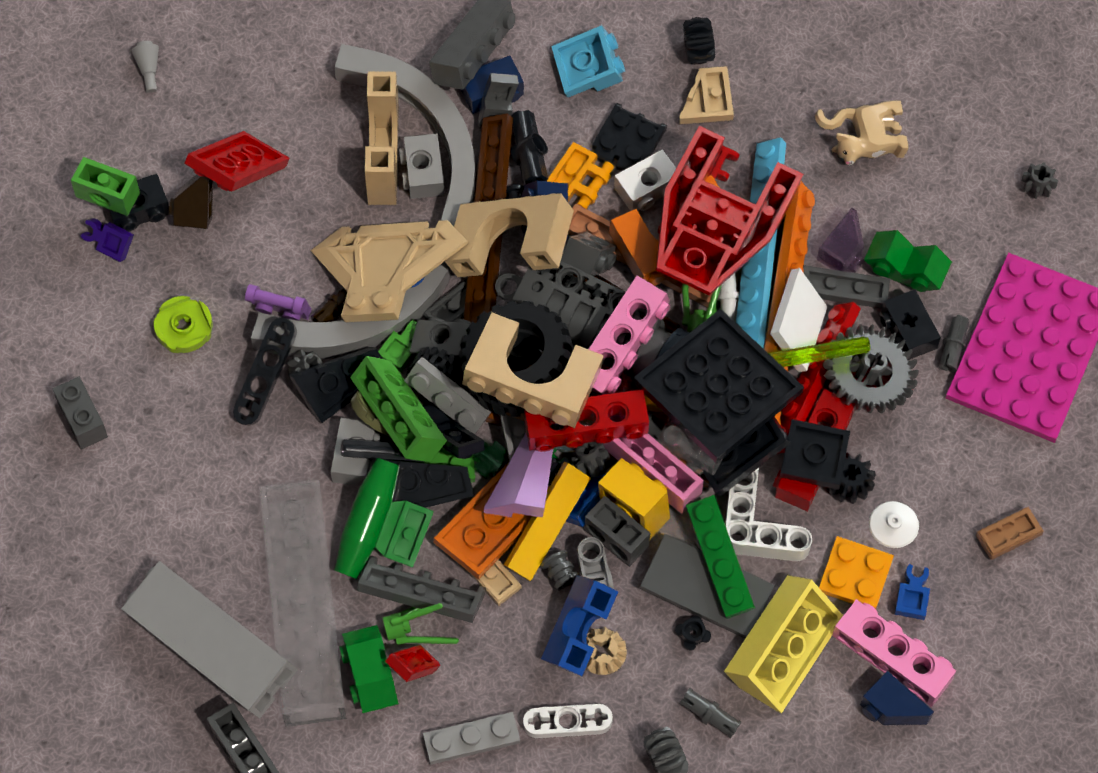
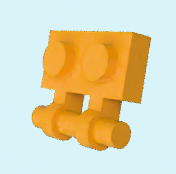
(573, 169)

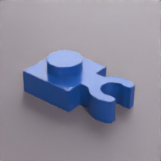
(912, 597)

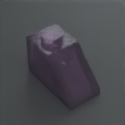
(844, 245)

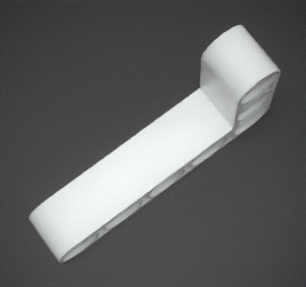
(754, 530)

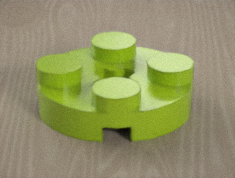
(191, 311)

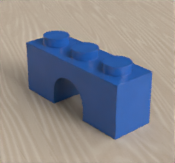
(568, 643)

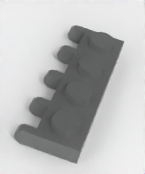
(420, 591)

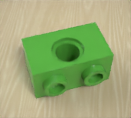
(105, 186)

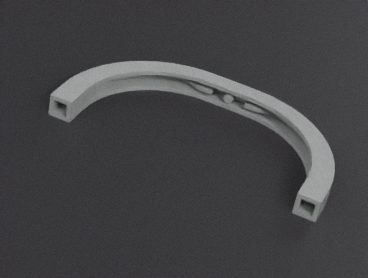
(419, 91)

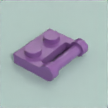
(268, 302)

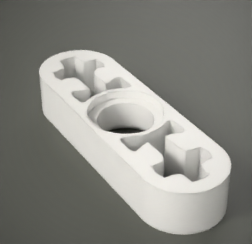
(575, 710)

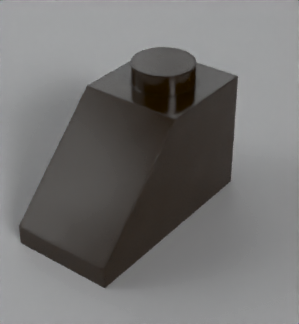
(193, 203)

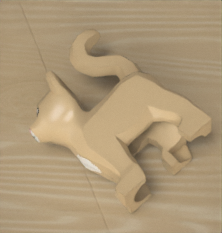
(870, 128)

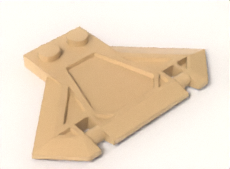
(384, 263)

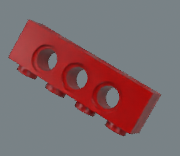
(599, 409)
(825, 409)

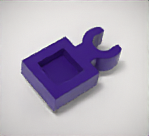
(111, 239)

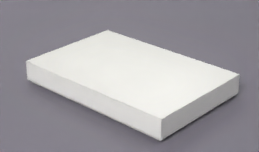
(798, 315)

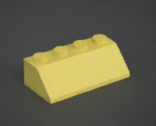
(784, 642)

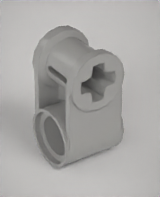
(594, 568)

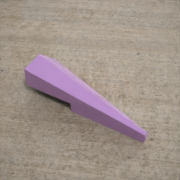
(523, 483)

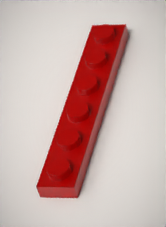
(839, 320)

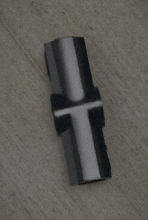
(528, 147)

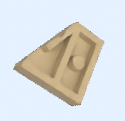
(709, 98)

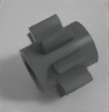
(1036, 186)
(302, 361)
(591, 459)

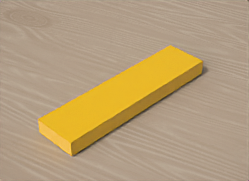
(542, 532)

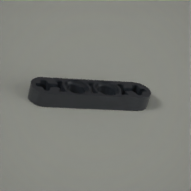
(259, 369)

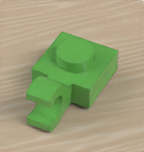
(398, 347)

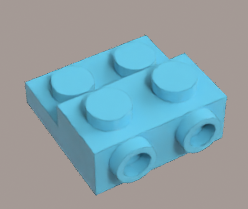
(588, 61)

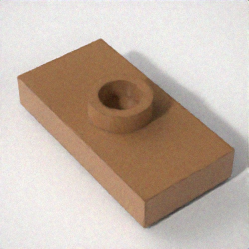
(1009, 533)

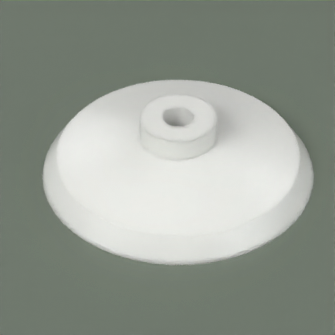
(893, 524)

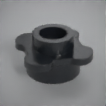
(693, 624)

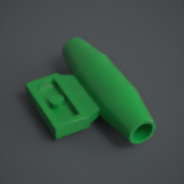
(379, 523)

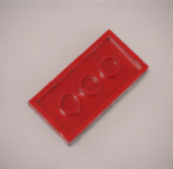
(236, 161)

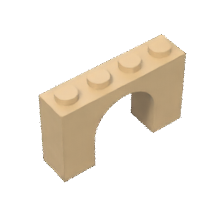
(382, 152)
(482, 222)
(558, 400)

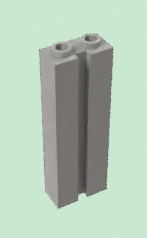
(209, 639)

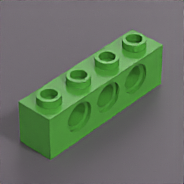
(398, 409)

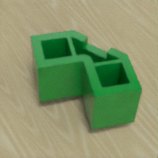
(899, 260)
(371, 674)

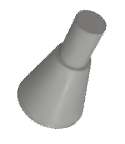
(146, 58)

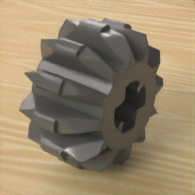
(665, 752)

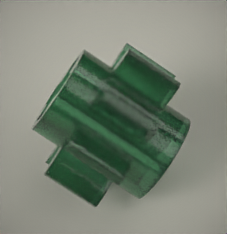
(491, 459)

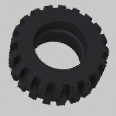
(537, 329)

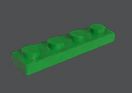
(720, 556)

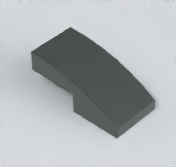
(498, 95)

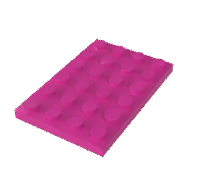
(1029, 348)

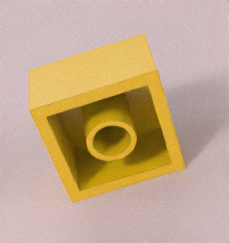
(636, 495)

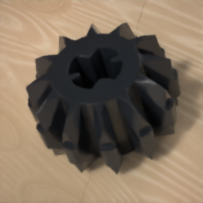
(699, 40)
(862, 482)

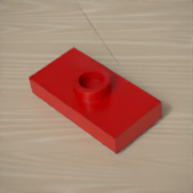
(412, 663)

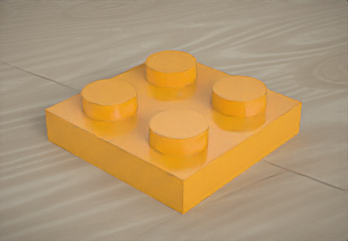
(855, 572)

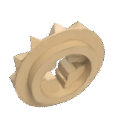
(617, 649)

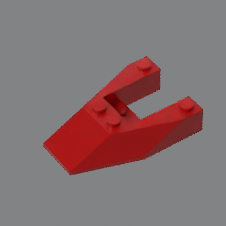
(710, 230)

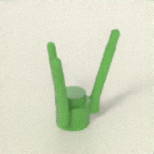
(699, 316)
(398, 625)

